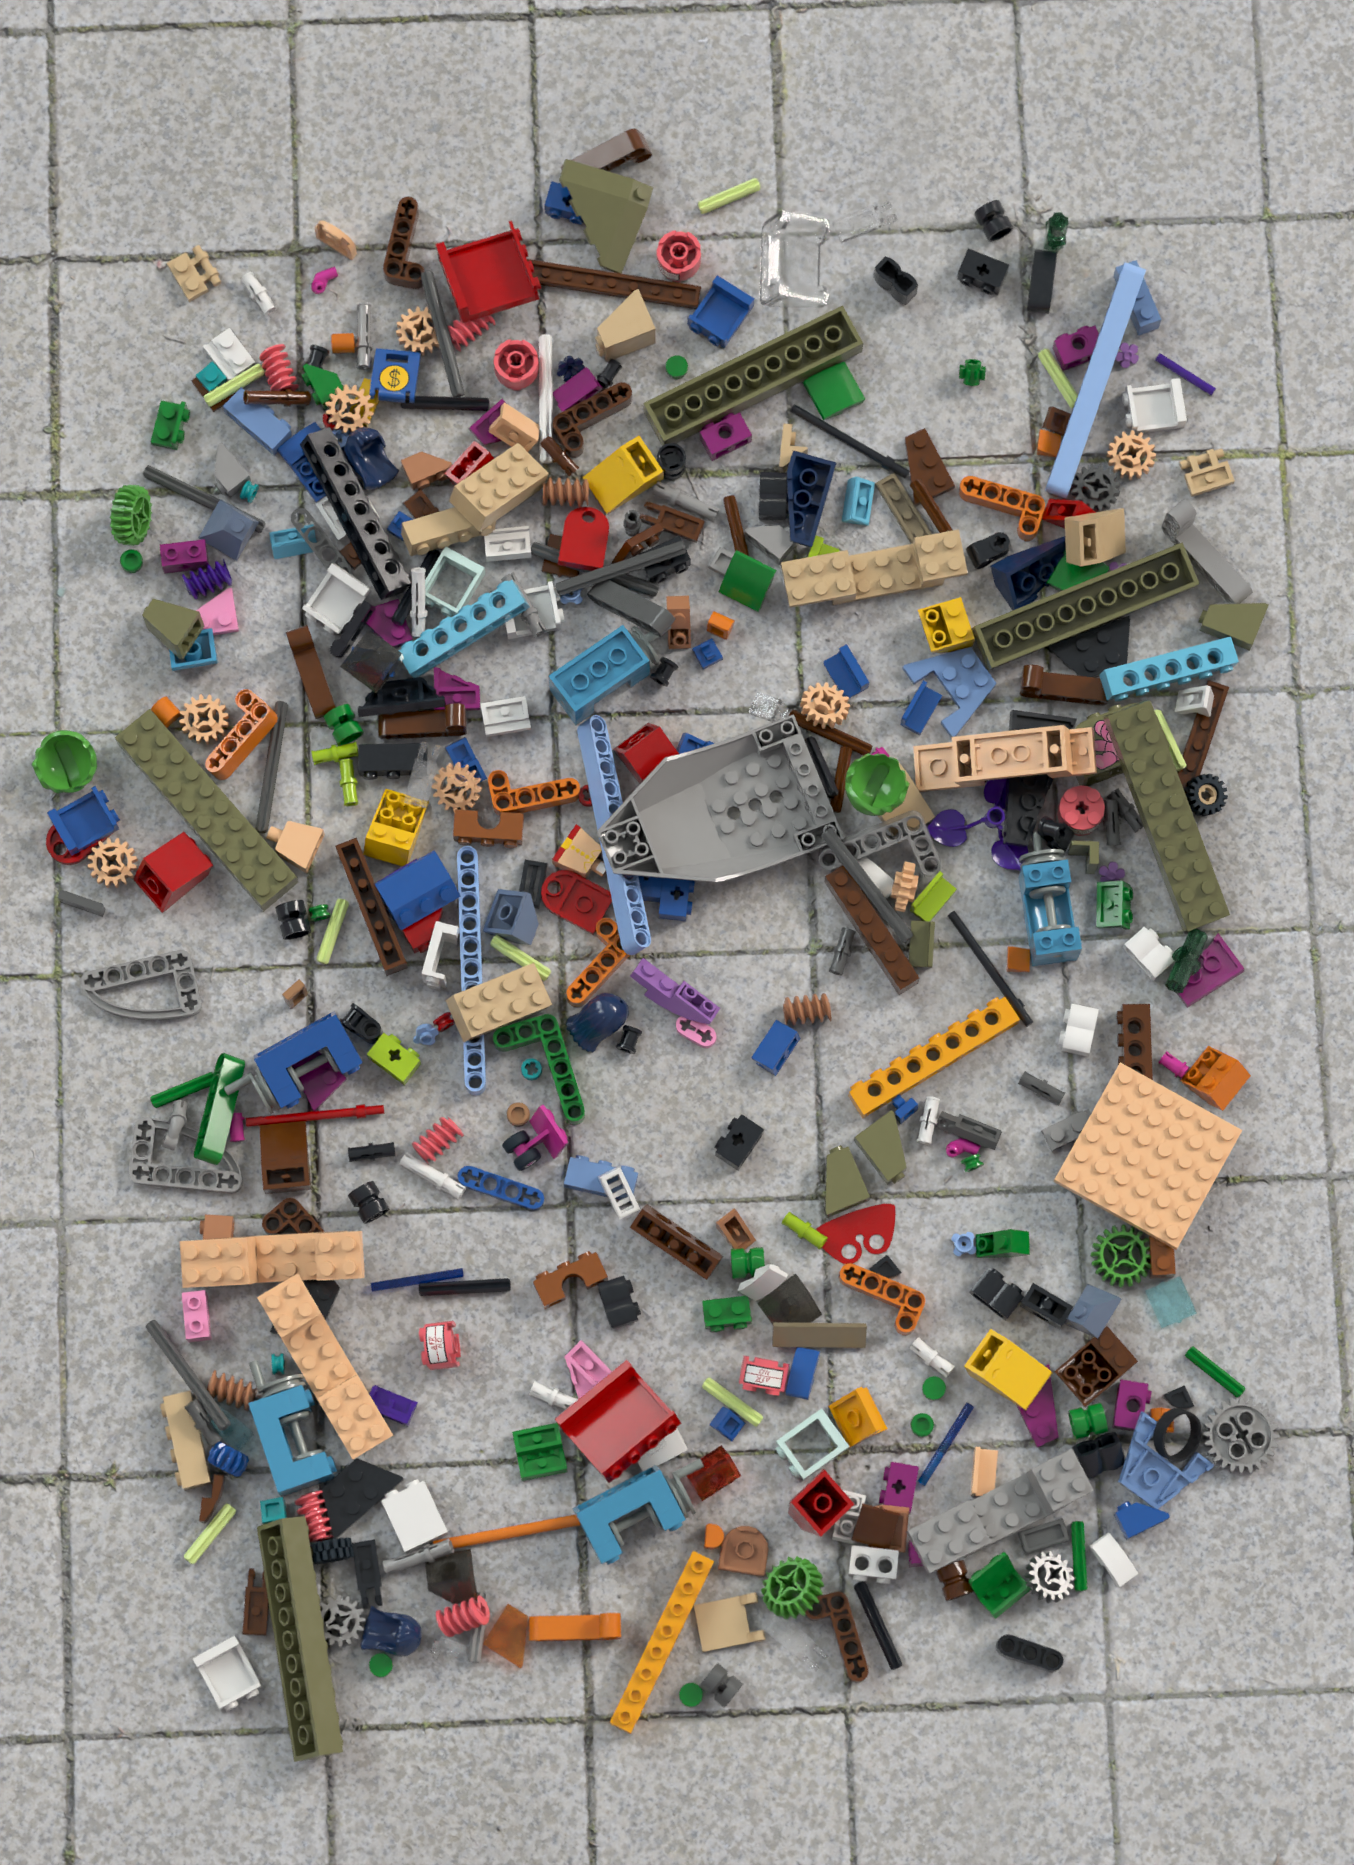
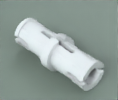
(258, 293)
(928, 1120)
(932, 1357)
(551, 1396)

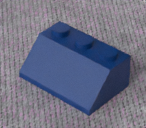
(417, 890)

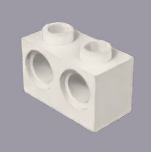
(873, 1557)

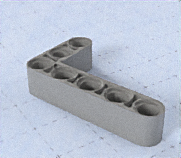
(1207, 560)
(885, 840)

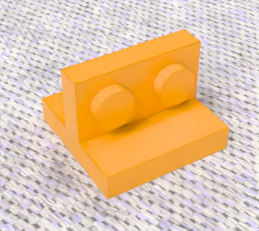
(857, 1416)

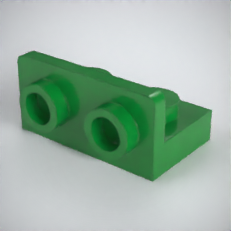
(169, 425)
(1114, 905)
(727, 1313)

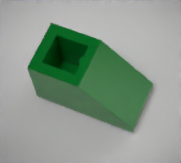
(322, 383)
(1002, 1244)

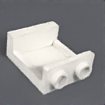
(1155, 407)
(336, 599)
(544, 600)
(441, 933)
(414, 1516)
(228, 1673)

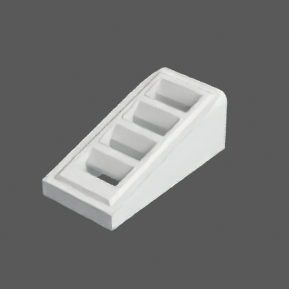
(626, 1189)

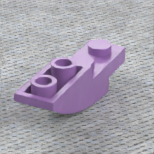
(676, 998)

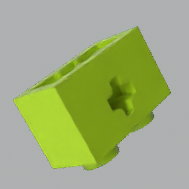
(381, 1056)

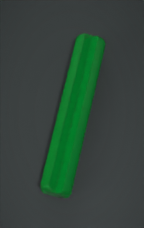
(181, 1090)
(1215, 1372)
(1079, 1556)

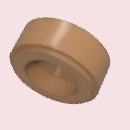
(518, 1114)

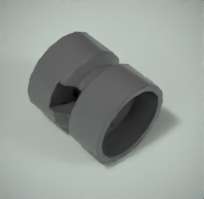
(714, 1680)

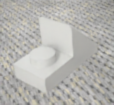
(1195, 700)

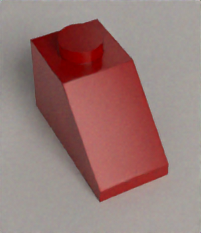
(1058, 510)
(420, 932)

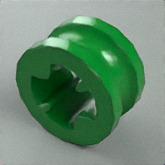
(319, 913)
(972, 1162)

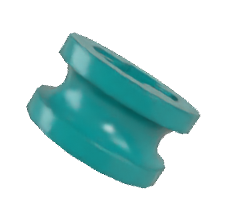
(249, 491)
(537, 1066)
(278, 1364)

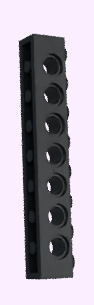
(354, 524)

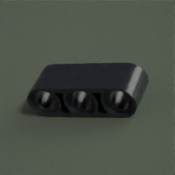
(1042, 281)
(1041, 1653)

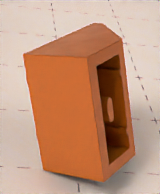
(1216, 1077)

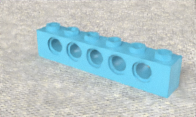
(1221, 650)
(437, 653)

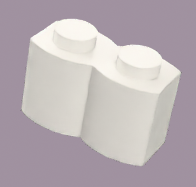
(1149, 953)
(1079, 1029)

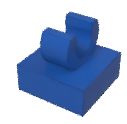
(396, 524)
(707, 653)
(904, 1109)

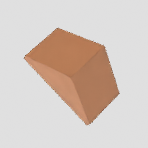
(735, 1230)

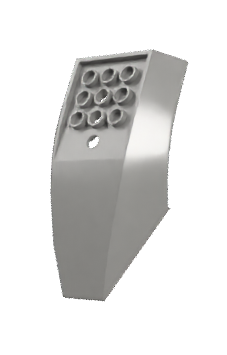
(679, 817)

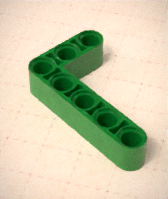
(553, 1059)

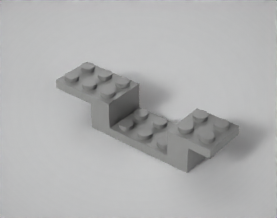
(1000, 1512)

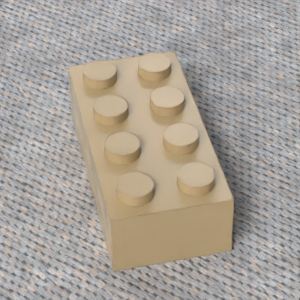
(498, 487)
(498, 1002)

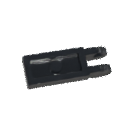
(352, 630)
(367, 1570)

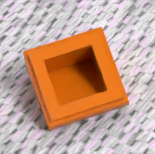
(1048, 443)
(1018, 959)

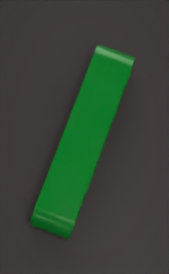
(218, 1110)

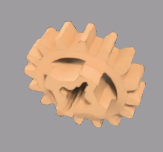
(411, 327)
(343, 400)
(1139, 451)
(824, 705)
(208, 711)
(454, 777)
(108, 870)
(904, 886)

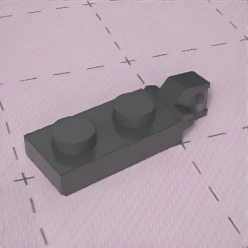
(969, 1129)

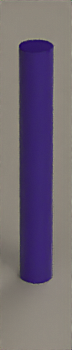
(1187, 375)

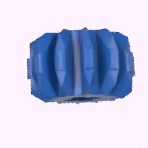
(228, 1459)

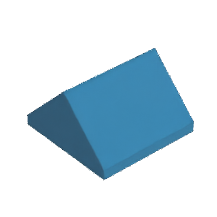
(200, 654)

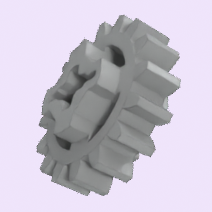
(354, 1614)

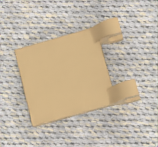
(726, 1623)

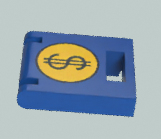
(395, 378)

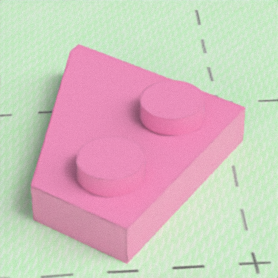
(220, 613)
(585, 1368)

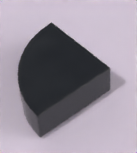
(886, 1268)
(1179, 1398)

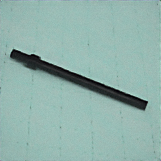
(886, 462)
(1016, 1004)

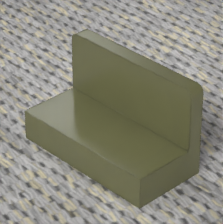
(1090, 850)
(921, 943)

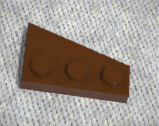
(926, 465)

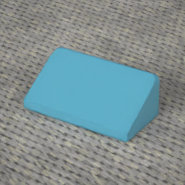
(858, 501)
(290, 542)

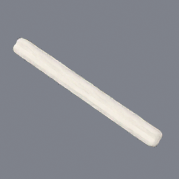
(545, 393)

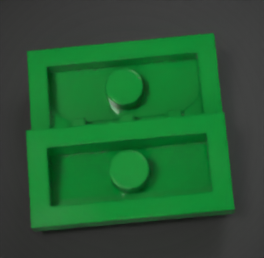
(833, 390)
(1068, 575)
(747, 581)
(539, 1451)

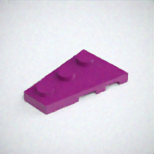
(1217, 968)
(319, 1082)
(1041, 1416)

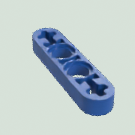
(502, 1184)

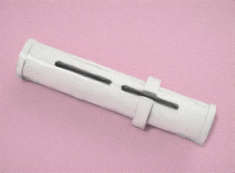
(418, 609)
(440, 1180)

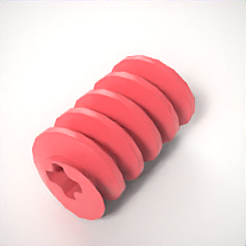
(462, 331)
(276, 368)
(437, 1139)
(313, 1516)
(463, 1618)

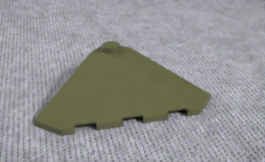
(609, 207)

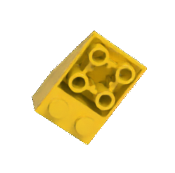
(624, 475)
(394, 829)
(1007, 1369)

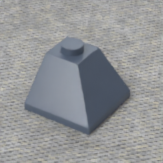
(228, 529)
(512, 917)
(1092, 1311)

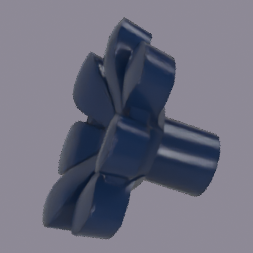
(569, 367)

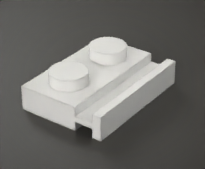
(229, 354)
(508, 544)
(505, 716)

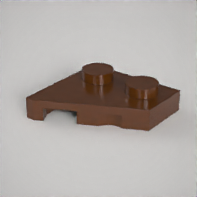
(638, 543)

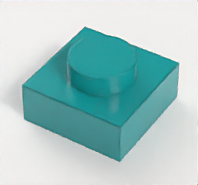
(211, 377)
(273, 1509)

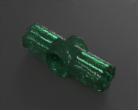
(1056, 232)
(1186, 960)

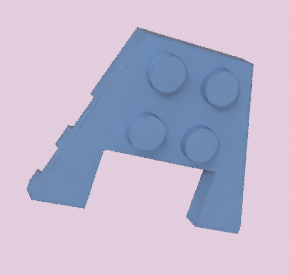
(963, 679)
(1152, 1475)

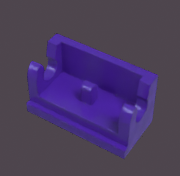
(393, 1405)

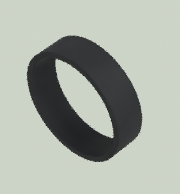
(1192, 1443)

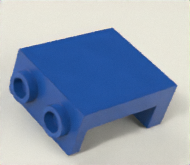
(721, 312)
(84, 821)

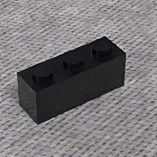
(388, 760)

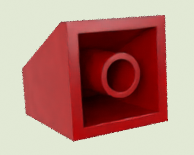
(645, 750)
(172, 871)
(819, 1505)

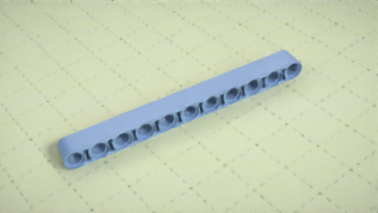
(1095, 380)
(605, 800)
(471, 959)

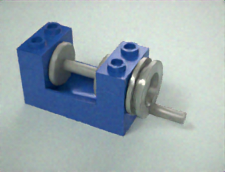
(277, 1076)

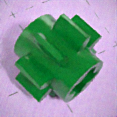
(972, 372)

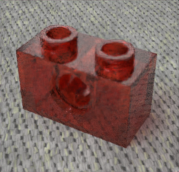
(716, 1474)

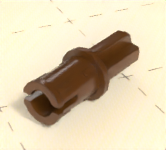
(559, 455)

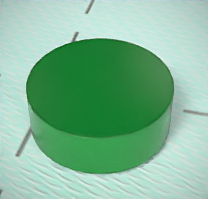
(676, 367)
(131, 561)
(933, 1388)
(922, 1425)
(380, 1665)
(691, 1695)

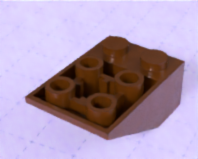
(284, 1157)
(1096, 1366)

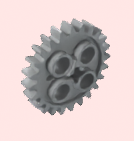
(1222, 1445)

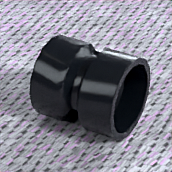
(993, 219)
(672, 461)
(295, 927)
(369, 1204)

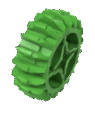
(130, 515)
(1113, 1249)
(792, 1587)

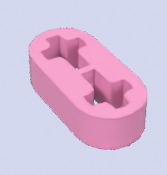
(693, 1036)

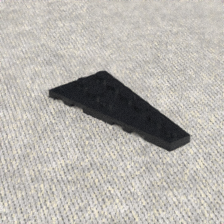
(1027, 793)

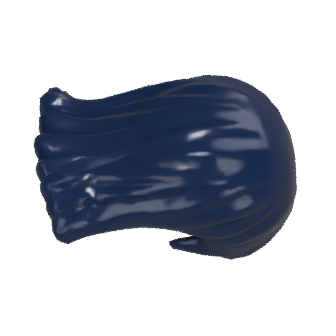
(368, 458)
(597, 1020)
(391, 1633)

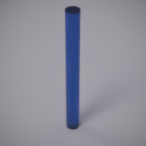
(417, 1279)
(945, 1444)

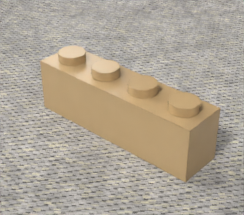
(439, 531)
(187, 1442)

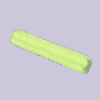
(729, 196)
(1058, 376)
(234, 385)
(1173, 748)
(332, 931)
(518, 956)
(732, 1401)
(209, 1533)

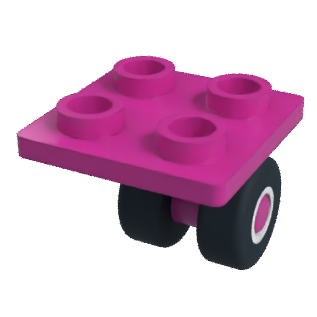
(548, 1133)

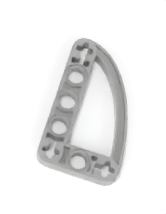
(148, 974)
(175, 1171)

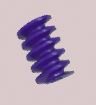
(207, 579)

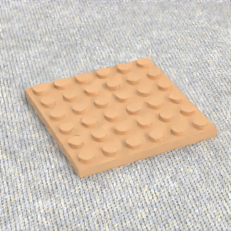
(1148, 1156)

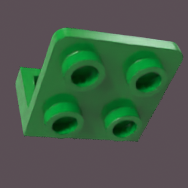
(998, 1585)

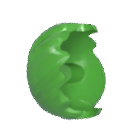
(65, 762)
(876, 784)

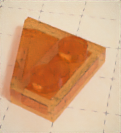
(509, 1635)

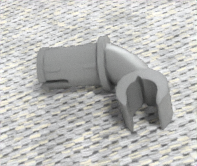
(177, 1121)

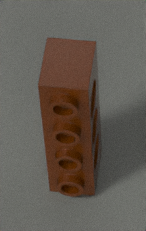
(1139, 1015)
(676, 1241)

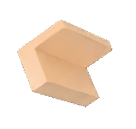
(515, 428)
(983, 1471)

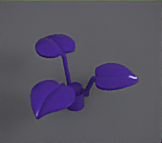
(949, 827)

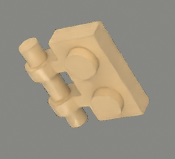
(188, 277)
(1207, 478)

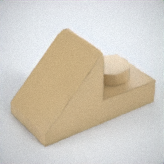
(788, 439)

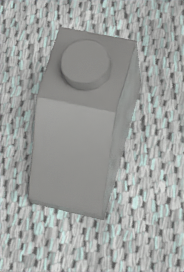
(229, 473)
(771, 540)

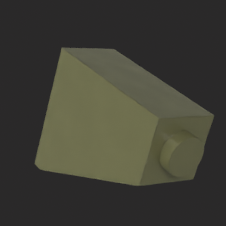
(1234, 620)
(173, 625)
(883, 1148)
(843, 1182)

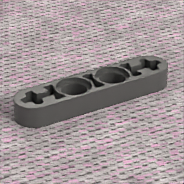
(324, 543)

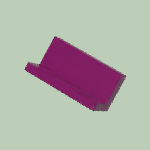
(577, 389)

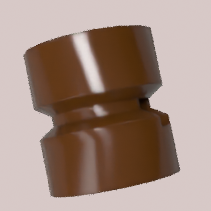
(954, 1580)

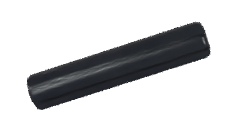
(821, 767)

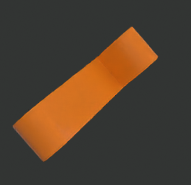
(1000, 503)
(217, 762)
(534, 791)
(596, 967)
(880, 1294)
(575, 1627)

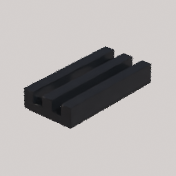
(535, 864)

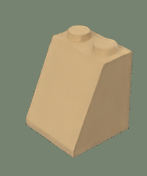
(626, 329)

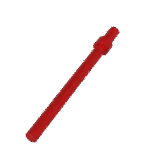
(359, 1111)

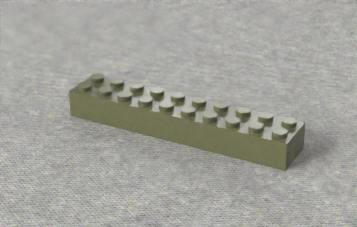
(753, 376)
(1085, 606)
(206, 810)
(1166, 815)
(300, 1639)

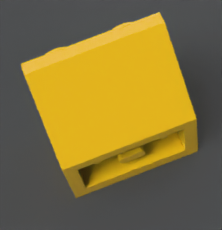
(946, 626)

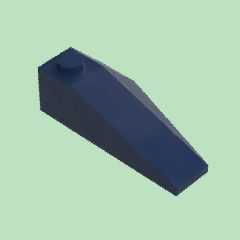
(808, 489)
(1027, 572)

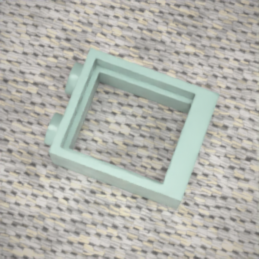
(461, 563)
(831, 1431)

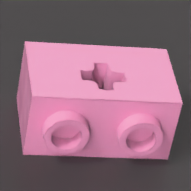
(196, 1316)

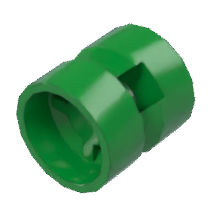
(343, 723)
(745, 1263)
(1088, 1421)

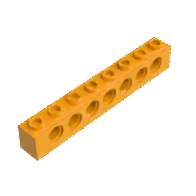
(868, 1104)
(661, 1642)

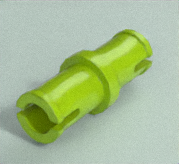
(335, 753)
(348, 782)
(804, 1230)

